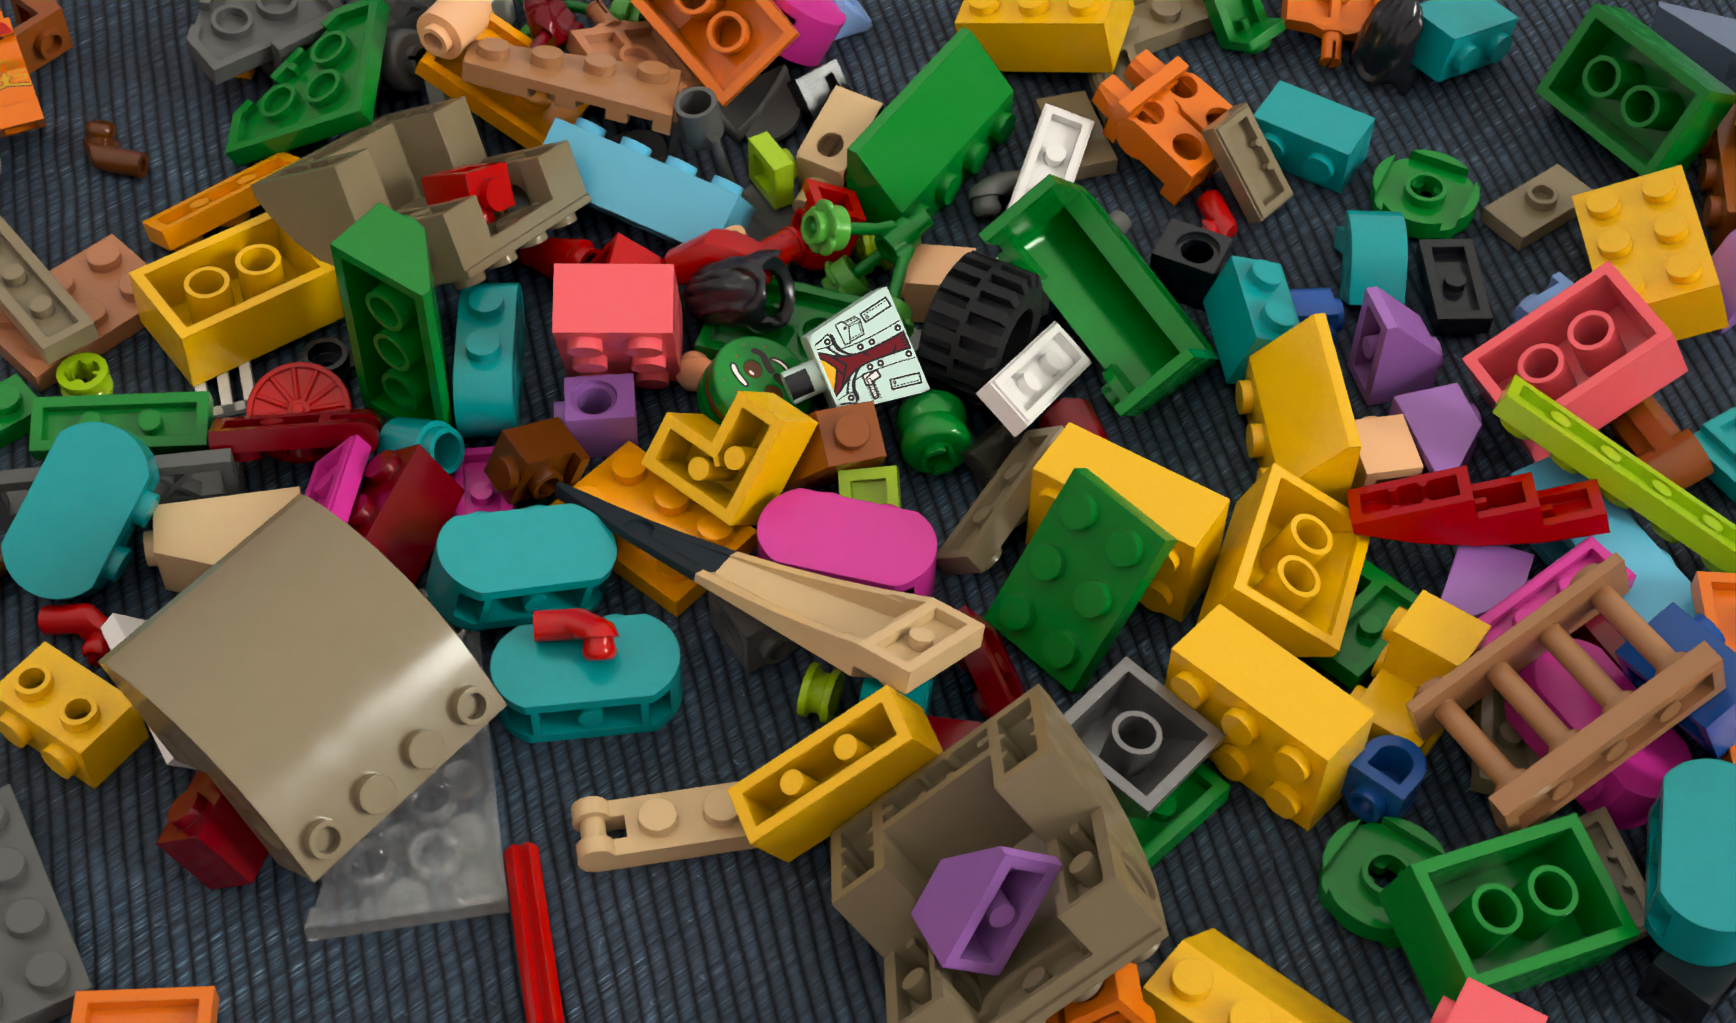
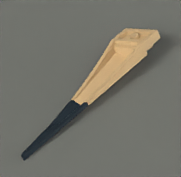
(848, 624)

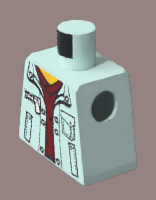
(858, 357)

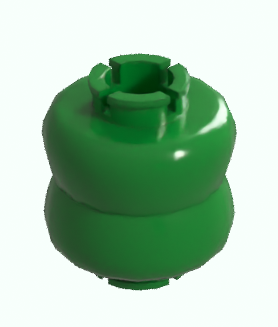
(933, 431)

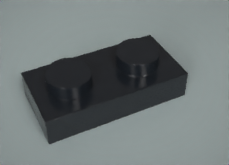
(1453, 286)

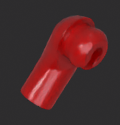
(577, 624)

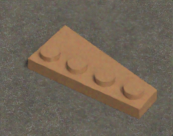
(575, 80)

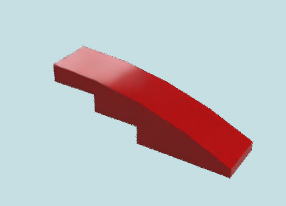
(1452, 511)

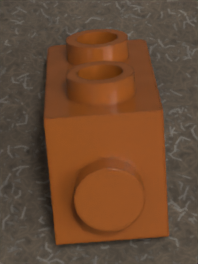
(40, 31)

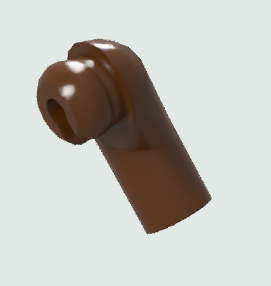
(107, 153)

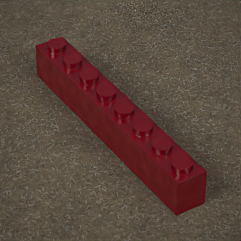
(401, 515)

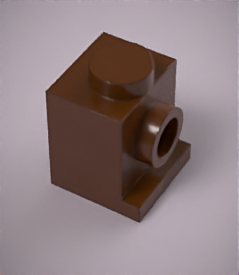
(533, 459)

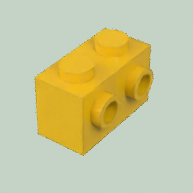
(69, 716)

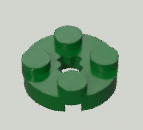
(1453, 196)
(1345, 868)

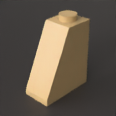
(200, 532)

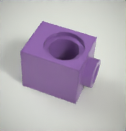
(600, 412)

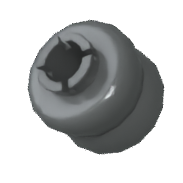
(400, 61)

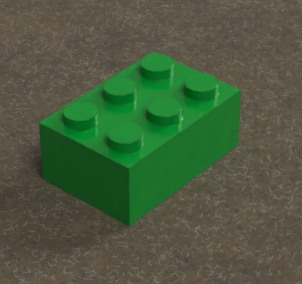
(1635, 92)
(1508, 911)

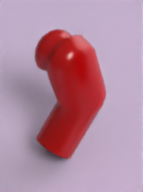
(1216, 214)
(77, 619)

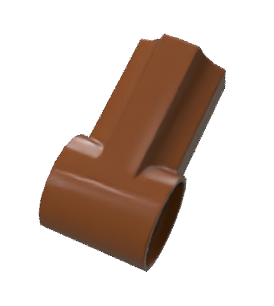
(1660, 444)

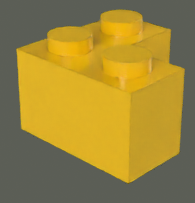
(734, 465)
(1421, 645)

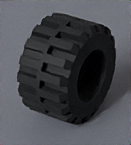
(978, 324)

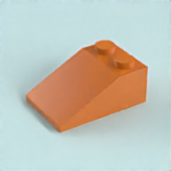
(722, 39)

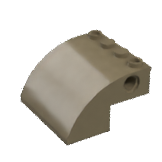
(385, 164)
(305, 684)
(1017, 786)

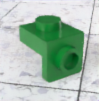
(1243, 25)

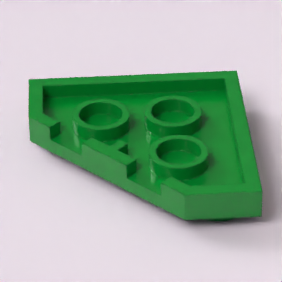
(317, 89)

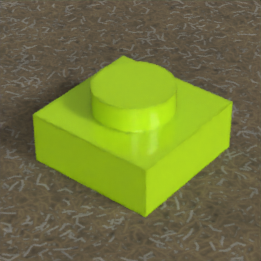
(772, 170)
(871, 484)

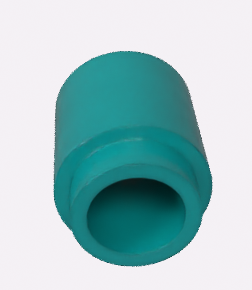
(435, 436)

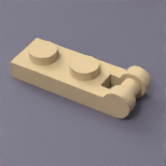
(657, 828)

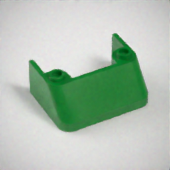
(1103, 293)

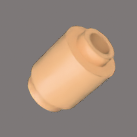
(452, 25)

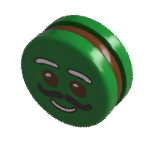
(744, 365)

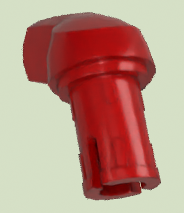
(723, 243)

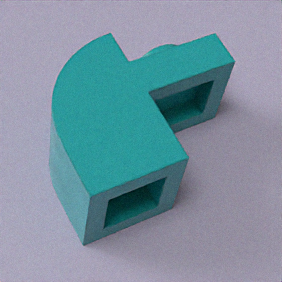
(1373, 254)

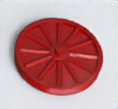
(298, 389)

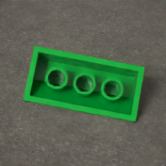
(932, 134)
(393, 316)

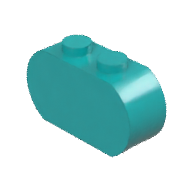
(489, 359)
(82, 512)
(508, 563)
(564, 697)
(1693, 863)

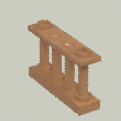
(1575, 756)

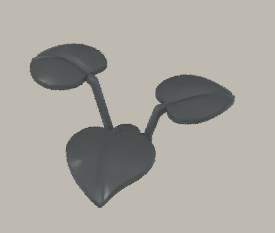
(703, 121)

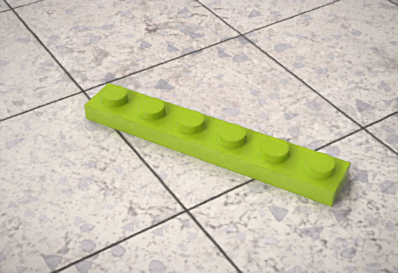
(1621, 475)

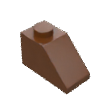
(842, 440)

